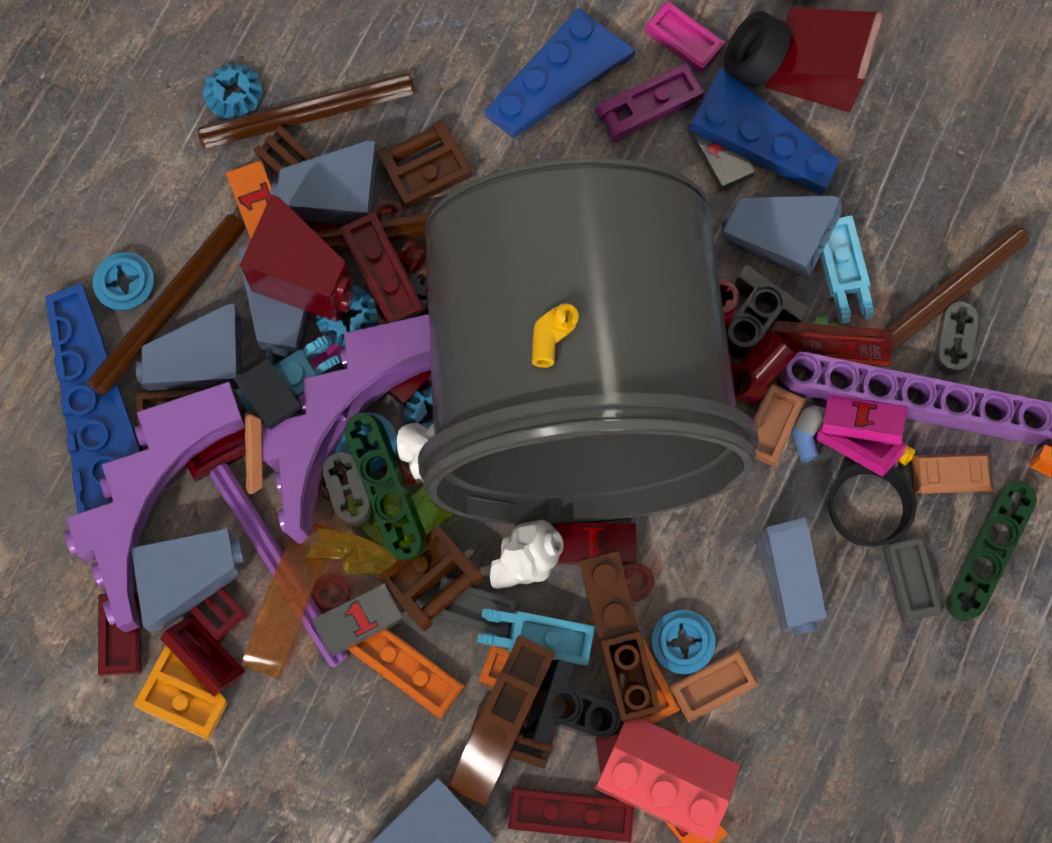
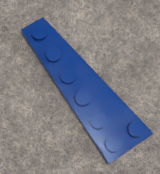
(95, 424)

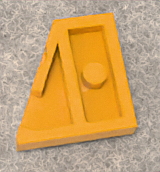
(180, 698)

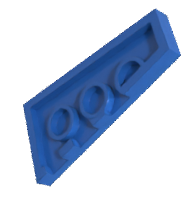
(560, 69)
(754, 129)

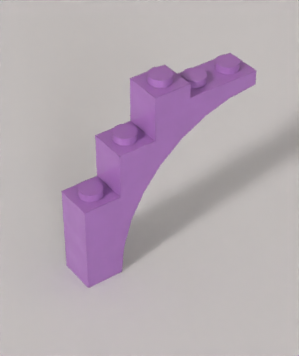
(298, 446)
(107, 533)

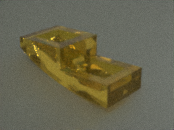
(357, 553)

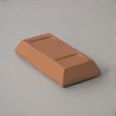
(775, 421)
(253, 445)
(951, 473)
(713, 686)

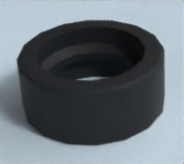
(757, 49)

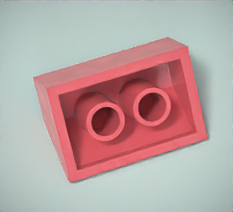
(669, 778)

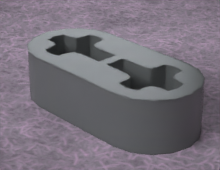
(965, 339)
(338, 491)

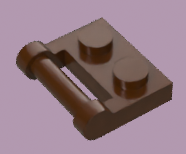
(428, 173)
(414, 577)

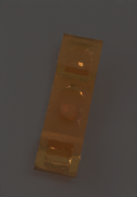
(283, 610)

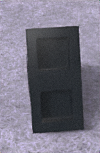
(754, 322)
(577, 712)

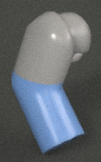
(804, 430)

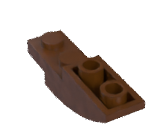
(619, 636)
(501, 720)

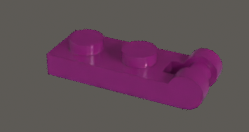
(650, 101)

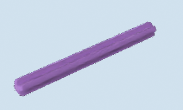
(265, 544)

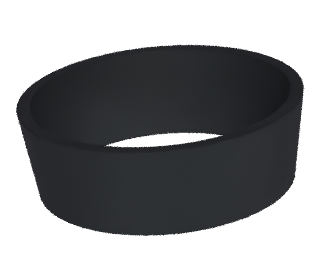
(902, 486)

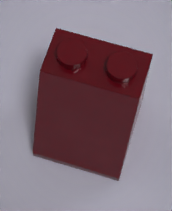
(827, 55)
(296, 264)

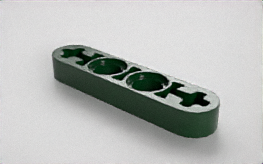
(391, 483)
(996, 553)

